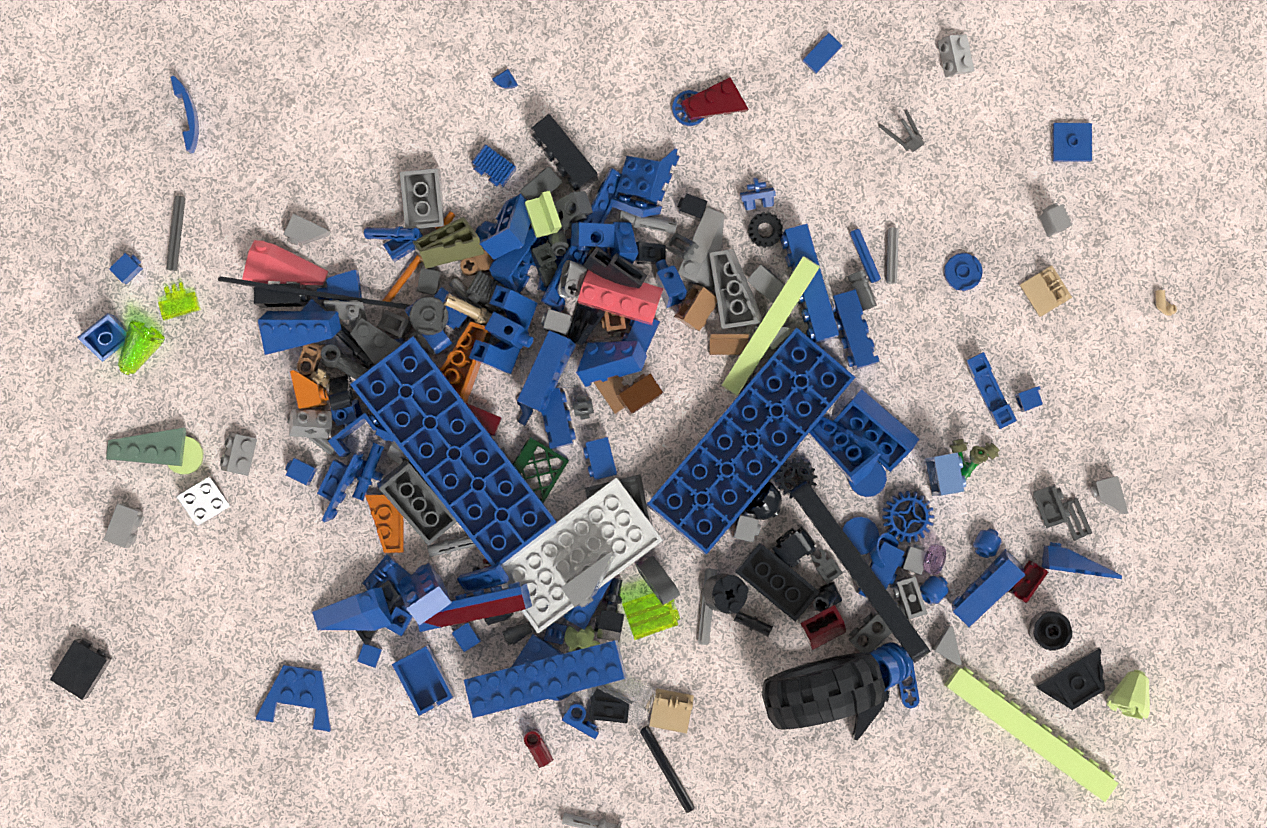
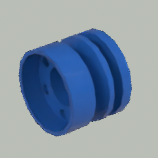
(893, 663)

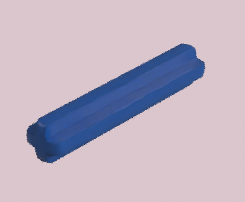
(865, 255)

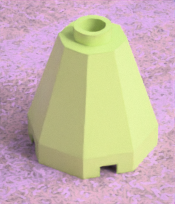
(1131, 696)

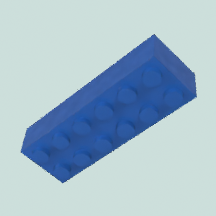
(815, 300)

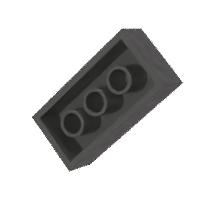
(416, 502)

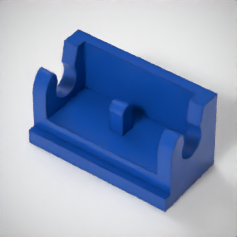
(400, 249)

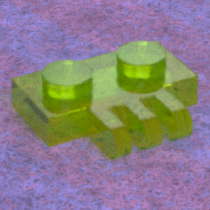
(178, 302)

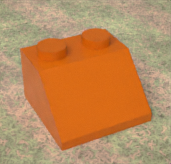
(308, 393)

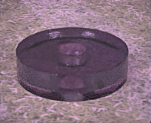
(934, 559)

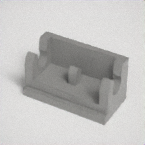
(766, 283)

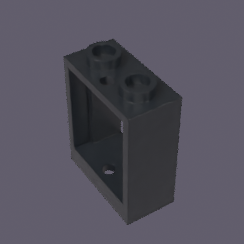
(271, 298)

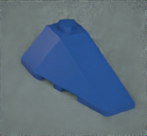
(1066, 560)

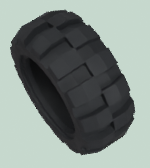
(823, 691)

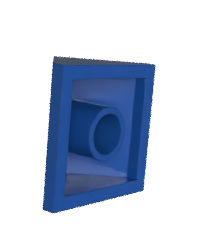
(104, 336)

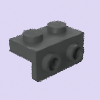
(1051, 506)

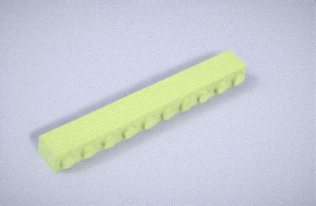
(1031, 734)

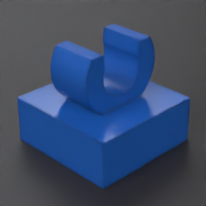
(555, 633)

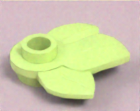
(580, 639)

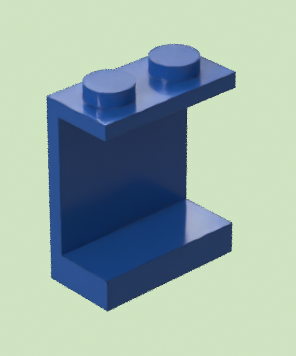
(336, 441)

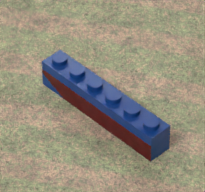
(481, 606)

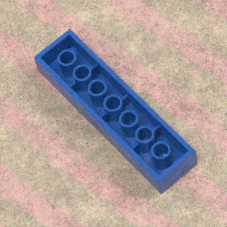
(545, 679)

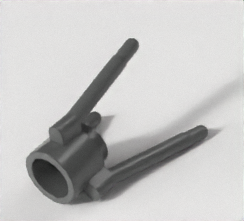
(914, 141)

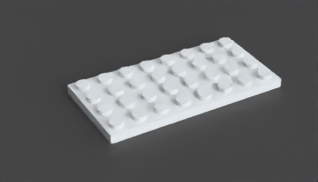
(598, 526)

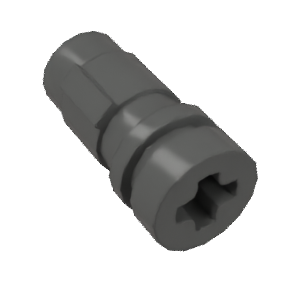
(863, 289)

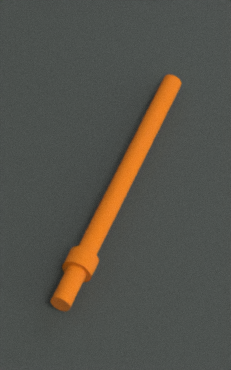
(412, 266)

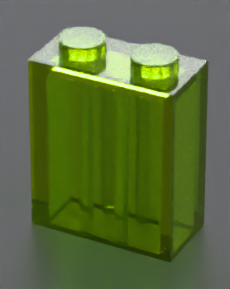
(649, 616)

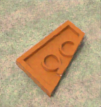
(388, 523)

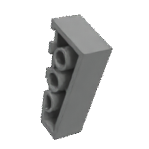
(733, 292)

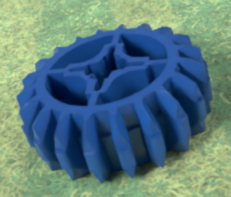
(910, 508)

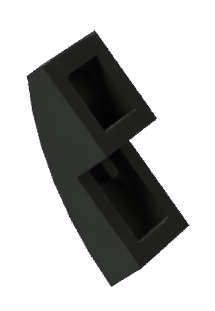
(545, 262)

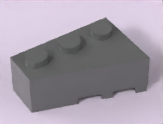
(373, 341)

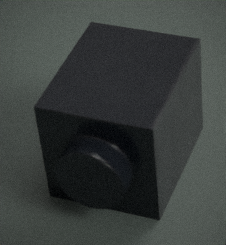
(692, 206)

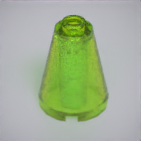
(138, 346)

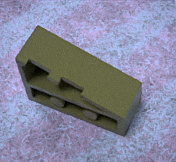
(448, 244)

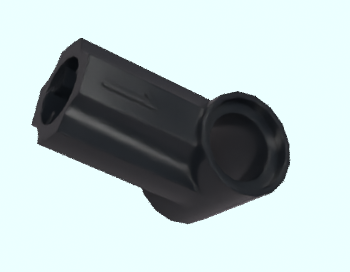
(827, 597)

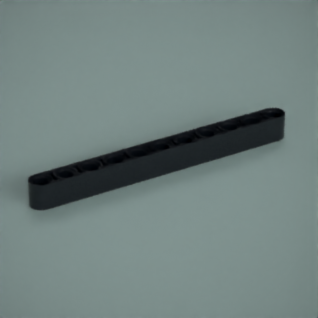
(860, 571)

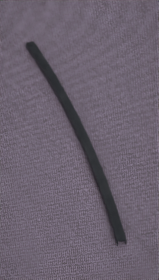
(311, 293)

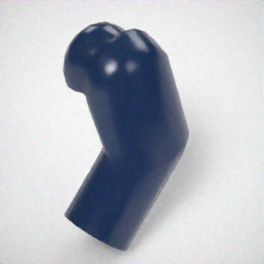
(526, 414)

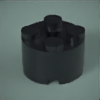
(794, 545)
(727, 602)
(1060, 625)

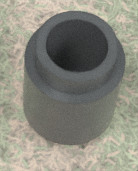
(558, 242)

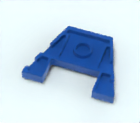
(299, 688)

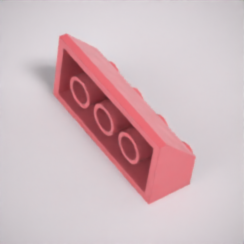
(629, 302)

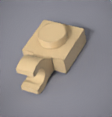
(320, 378)

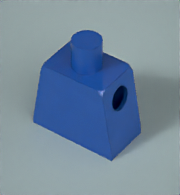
(671, 282)
(343, 284)
(508, 331)

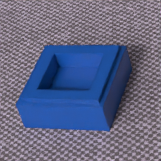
(369, 655)

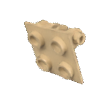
(1045, 291)
(671, 710)

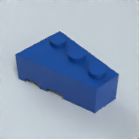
(509, 230)
(610, 359)

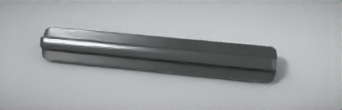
(175, 233)

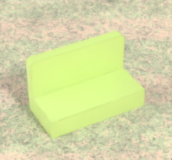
(543, 215)

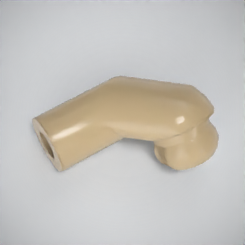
(1162, 305)

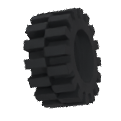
(765, 218)

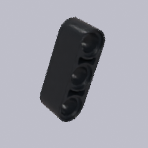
(340, 392)

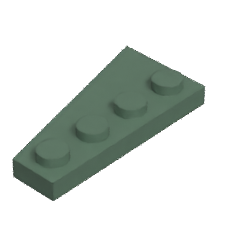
(152, 448)

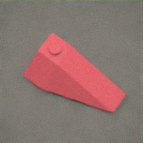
(273, 263)

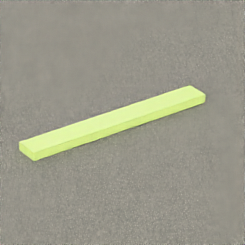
(770, 325)

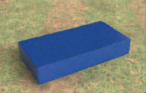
(822, 53)

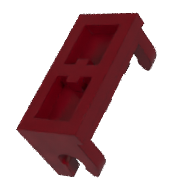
(1029, 583)

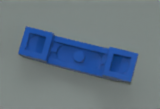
(191, 136)
(990, 391)

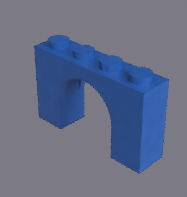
(519, 310)

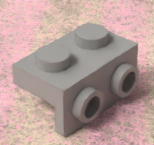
(955, 55)
(238, 454)

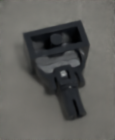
(610, 623)

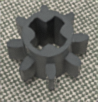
(583, 407)

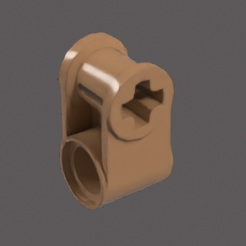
(481, 263)
(311, 356)

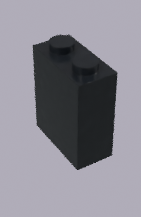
(81, 668)

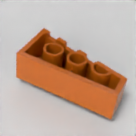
(458, 367)

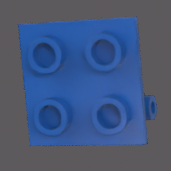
(638, 177)
(386, 570)

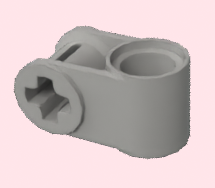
(571, 279)

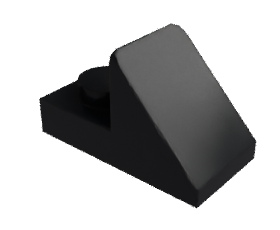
(650, 253)

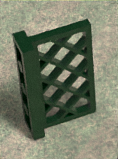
(523, 459)

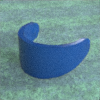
(874, 548)

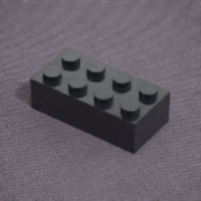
(564, 153)
(777, 581)

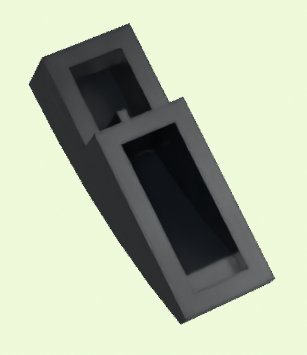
(614, 268)

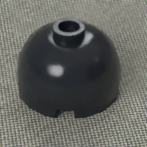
(766, 503)

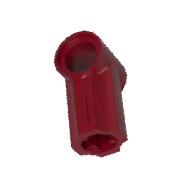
(538, 749)

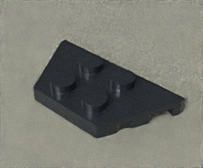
(1076, 681)

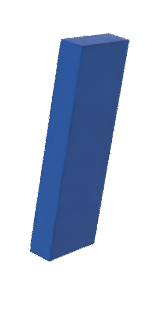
(483, 578)

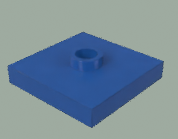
(1072, 142)

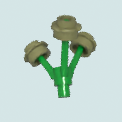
(977, 455)

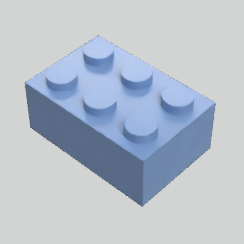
(945, 474)

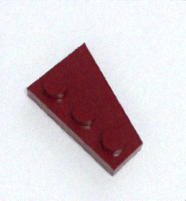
(715, 100)

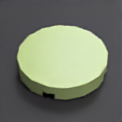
(192, 457)

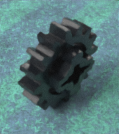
(787, 479)

